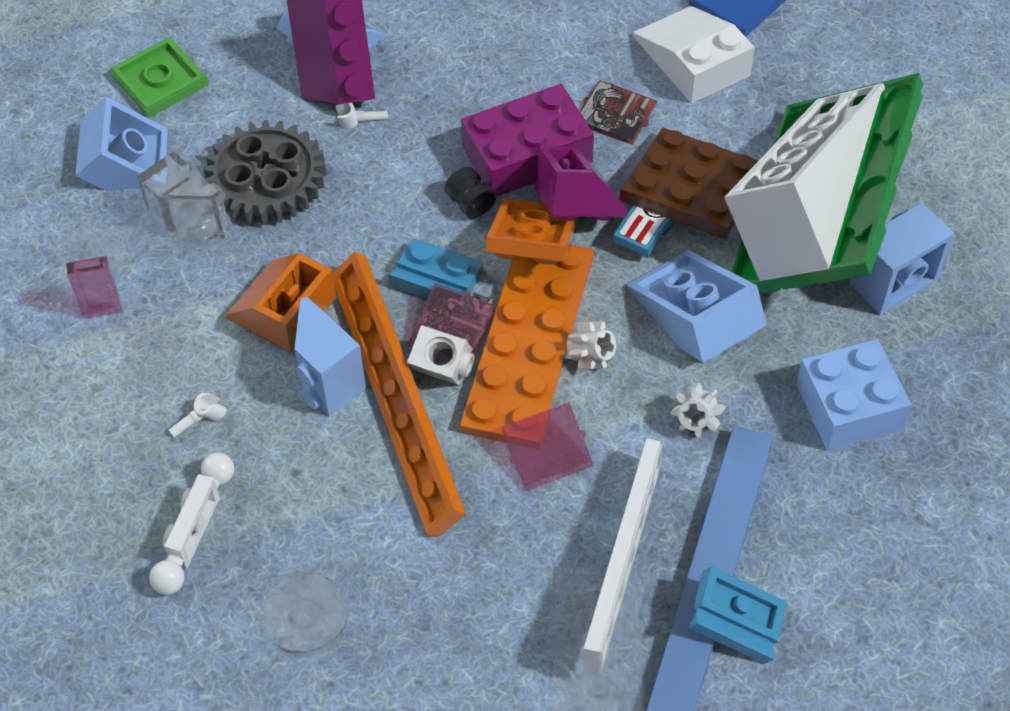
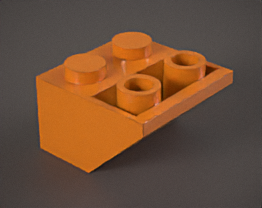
(274, 298)

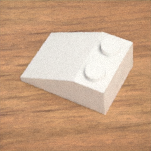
(698, 51)

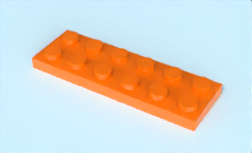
(526, 342)

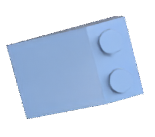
(700, 304)

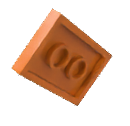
(529, 231)

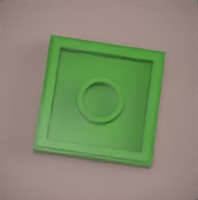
(159, 77)

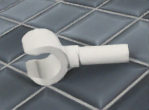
(349, 117)
(203, 407)

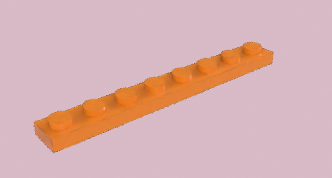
(398, 397)

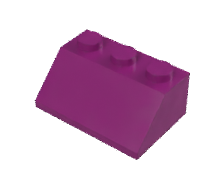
(331, 50)

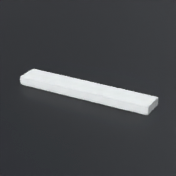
(622, 559)

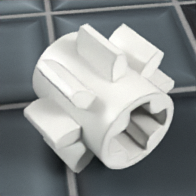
(591, 345)
(691, 418)

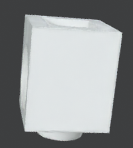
(427, 346)

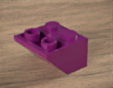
(574, 187)

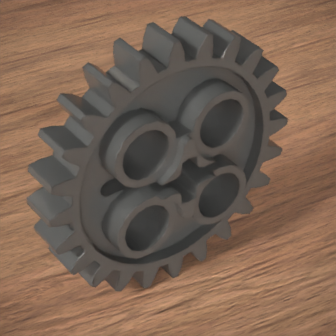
(266, 171)

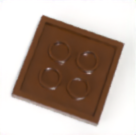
(687, 181)

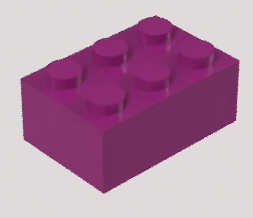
(507, 137)

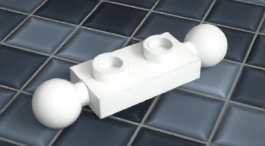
(196, 510)

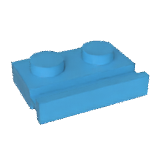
(426, 264)
(737, 614)

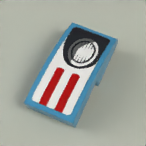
(641, 231)

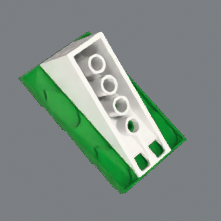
(824, 187)

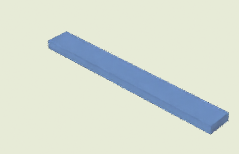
(718, 546)

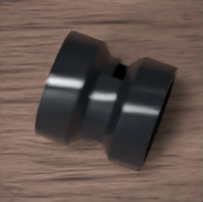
(466, 188)

